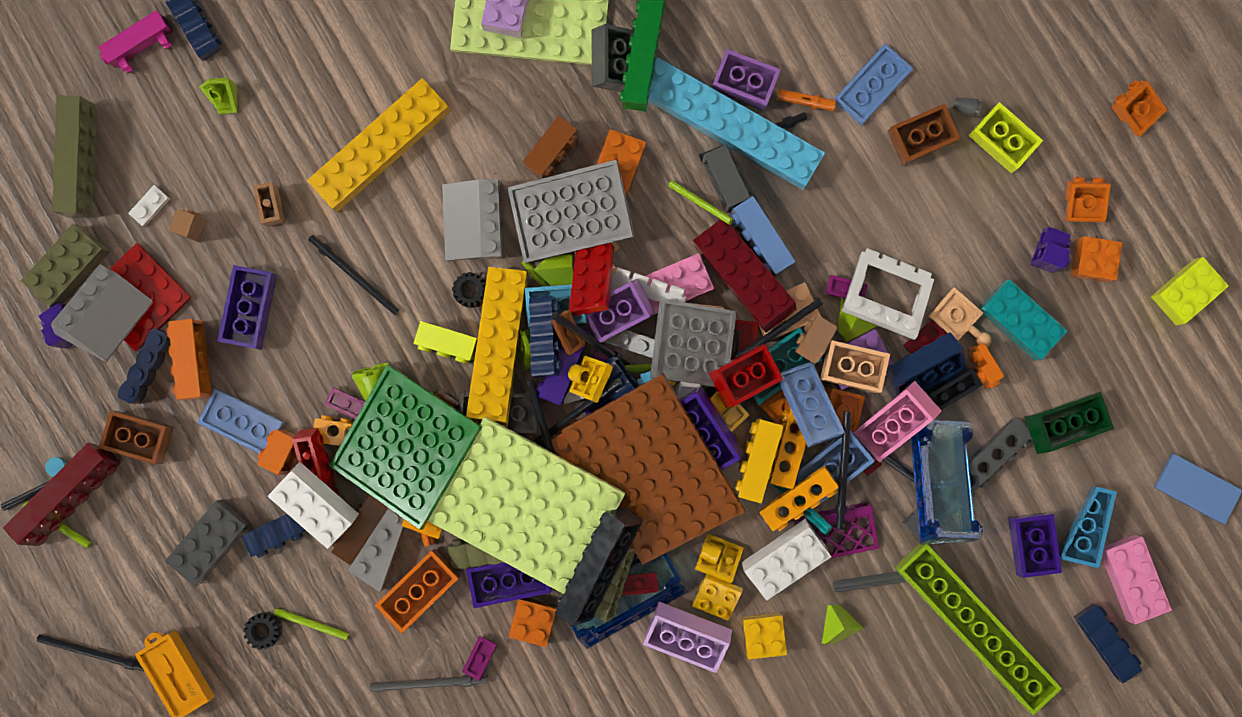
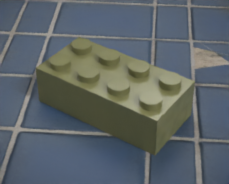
(65, 265)

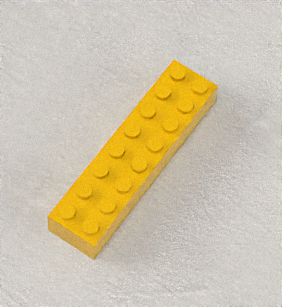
(379, 145)
(497, 345)

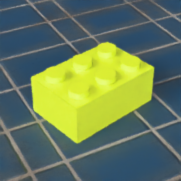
(1005, 137)
(1189, 291)
(446, 342)

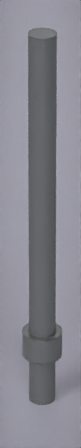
(466, 681)

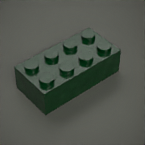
(1069, 423)

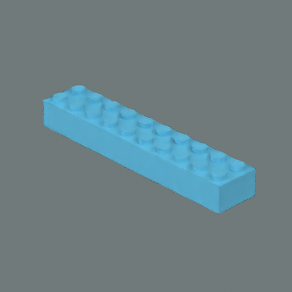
(733, 125)

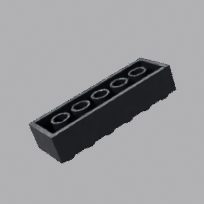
(598, 566)

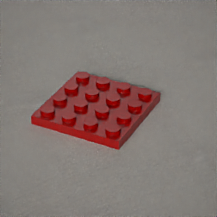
(152, 280)

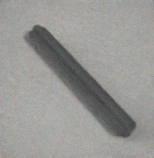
(867, 581)

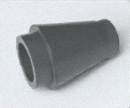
(968, 106)

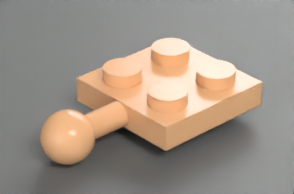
(957, 316)

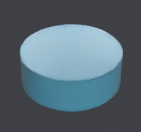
(54, 465)

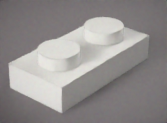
(149, 206)

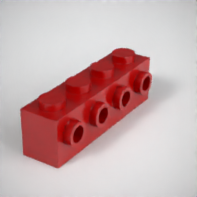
(312, 455)

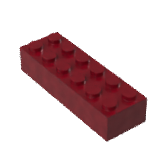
(745, 275)
(61, 495)

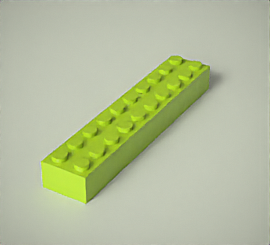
(977, 628)

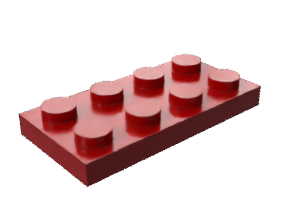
(591, 279)

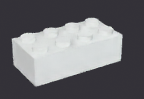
(313, 505)
(786, 559)

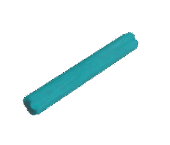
(810, 513)

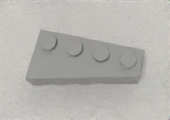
(378, 554)

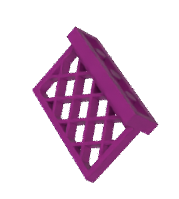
(856, 512)

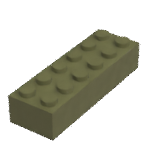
(74, 157)

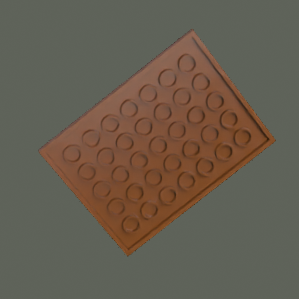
(660, 462)

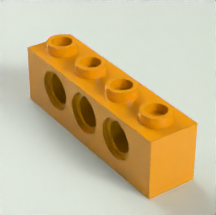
(325, 424)
(793, 459)
(821, 477)

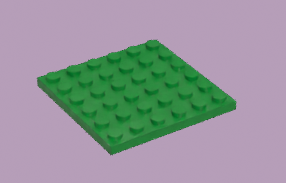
(405, 446)

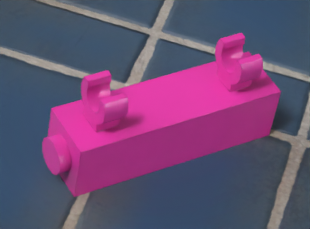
(134, 40)

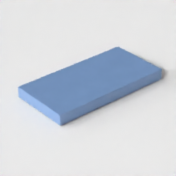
(873, 84)
(810, 404)
(238, 420)
(1198, 489)

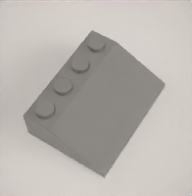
(472, 220)
(101, 313)

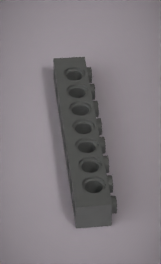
(1013, 428)

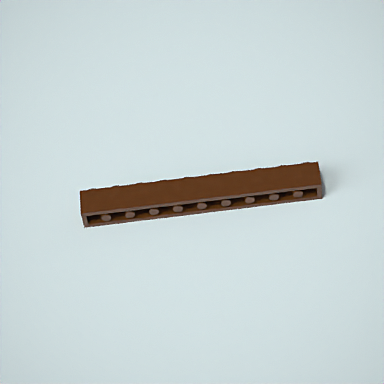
(370, 514)

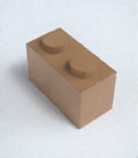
(269, 204)
(187, 224)
(816, 338)

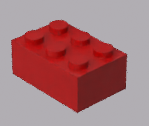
(745, 376)

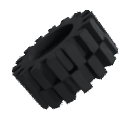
(461, 282)
(254, 639)

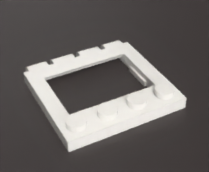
(656, 291)
(878, 313)

